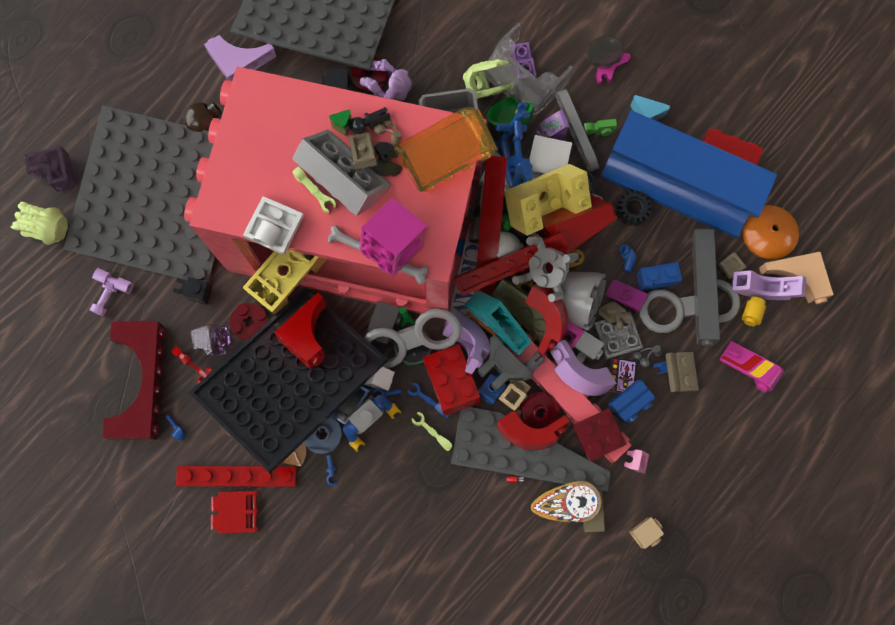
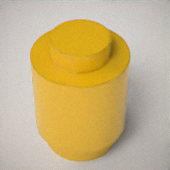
(754, 311)

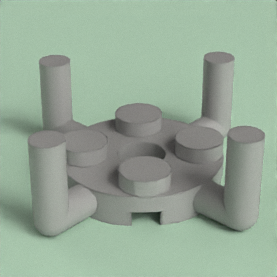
(538, 268)

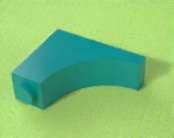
(498, 318)

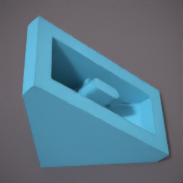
(649, 108)

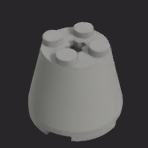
(583, 297)

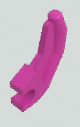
(608, 72)

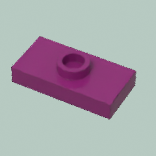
(626, 295)

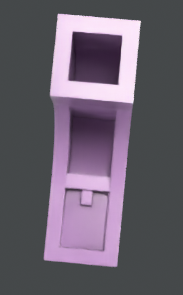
(769, 288)
(472, 339)
(579, 377)

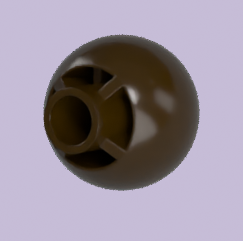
(199, 116)

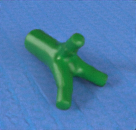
(406, 317)

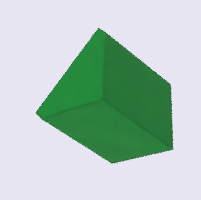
(340, 121)

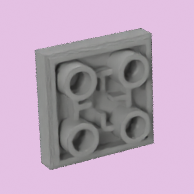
(618, 341)

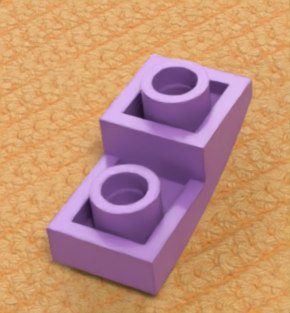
(523, 57)

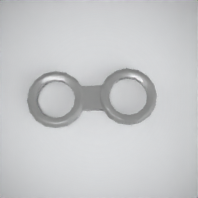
(686, 307)
(414, 336)

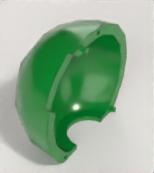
(505, 111)

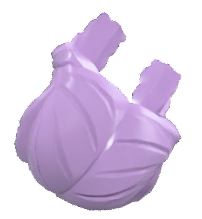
(398, 83)

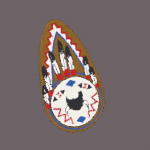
(569, 503)

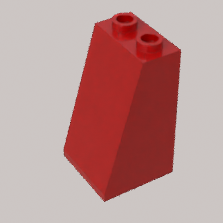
(579, 226)

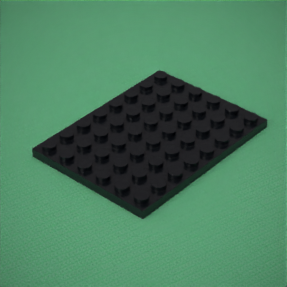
(273, 398)

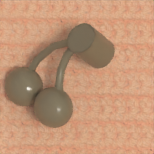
(380, 128)

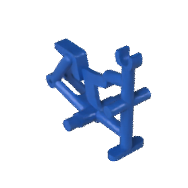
(515, 164)

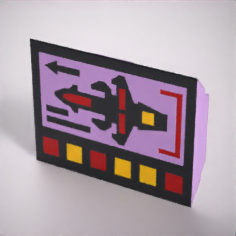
(624, 373)

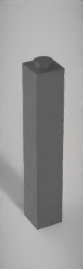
(705, 287)

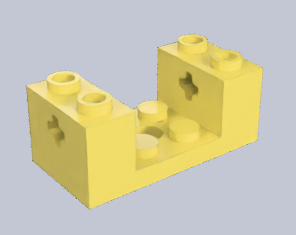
(562, 187)
(273, 289)

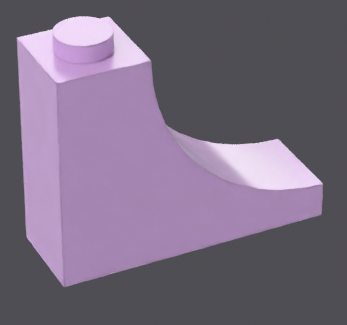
(229, 57)

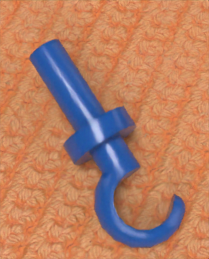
(330, 469)

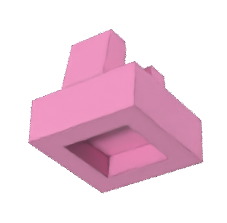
(639, 461)

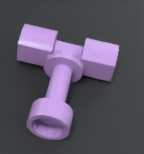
(111, 285)

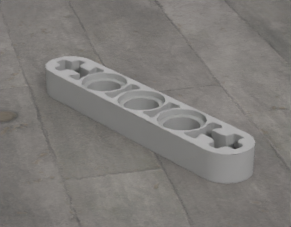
(577, 131)

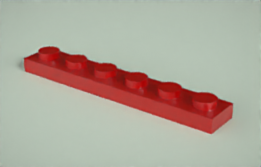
(505, 265)
(235, 476)

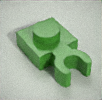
(602, 127)

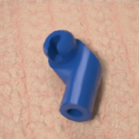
(629, 257)

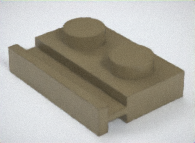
(682, 372)

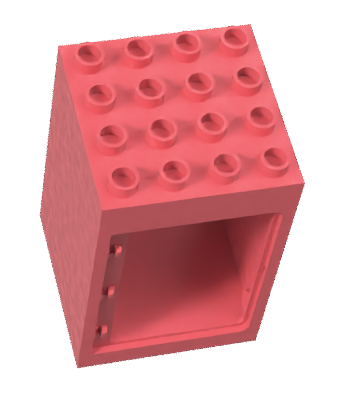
(253, 159)

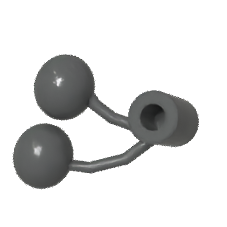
(644, 362)

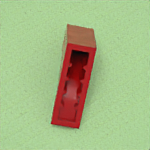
(298, 332)

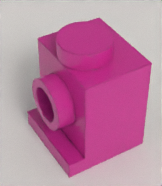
(573, 333)

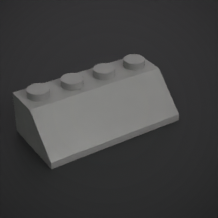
(333, 167)

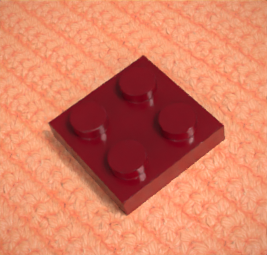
(599, 435)

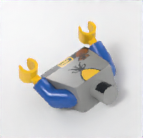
(365, 416)

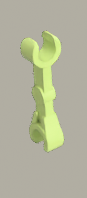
(323, 199)
(443, 441)

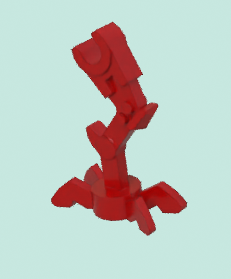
(188, 361)

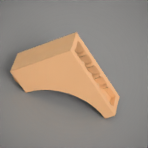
(810, 266)

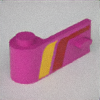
(763, 371)

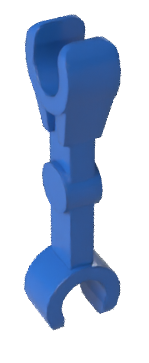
(430, 401)

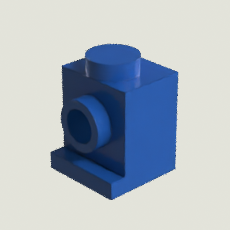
(486, 393)

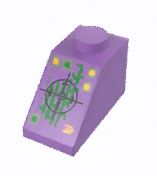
(554, 126)

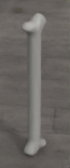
(337, 235)

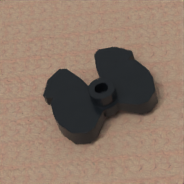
(384, 165)

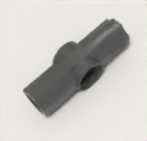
(475, 214)

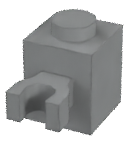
(588, 348)

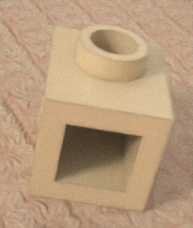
(647, 532)

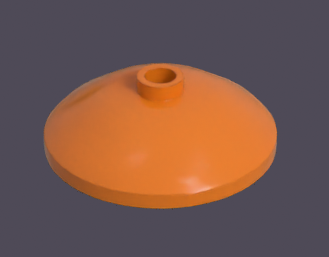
(766, 242)

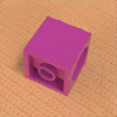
(392, 237)

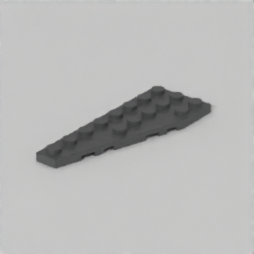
(484, 448)

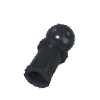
(358, 124)

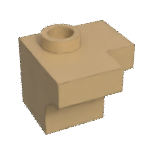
(514, 395)

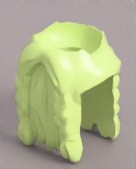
(478, 72)
(41, 223)

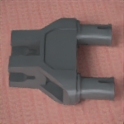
(507, 364)

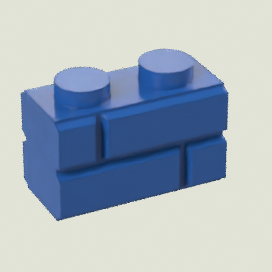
(659, 276)
(631, 401)

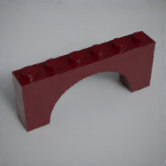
(140, 419)

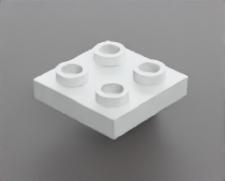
(273, 225)

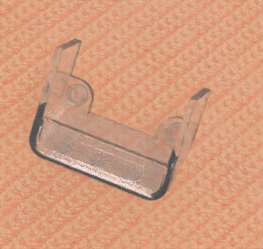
(526, 86)

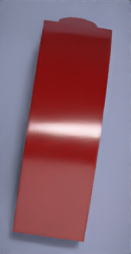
(554, 316)
(530, 438)

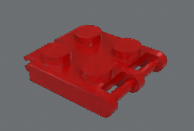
(234, 512)

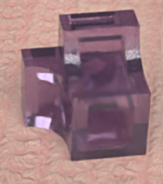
(211, 339)

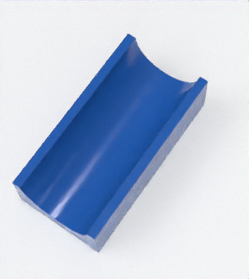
(687, 175)

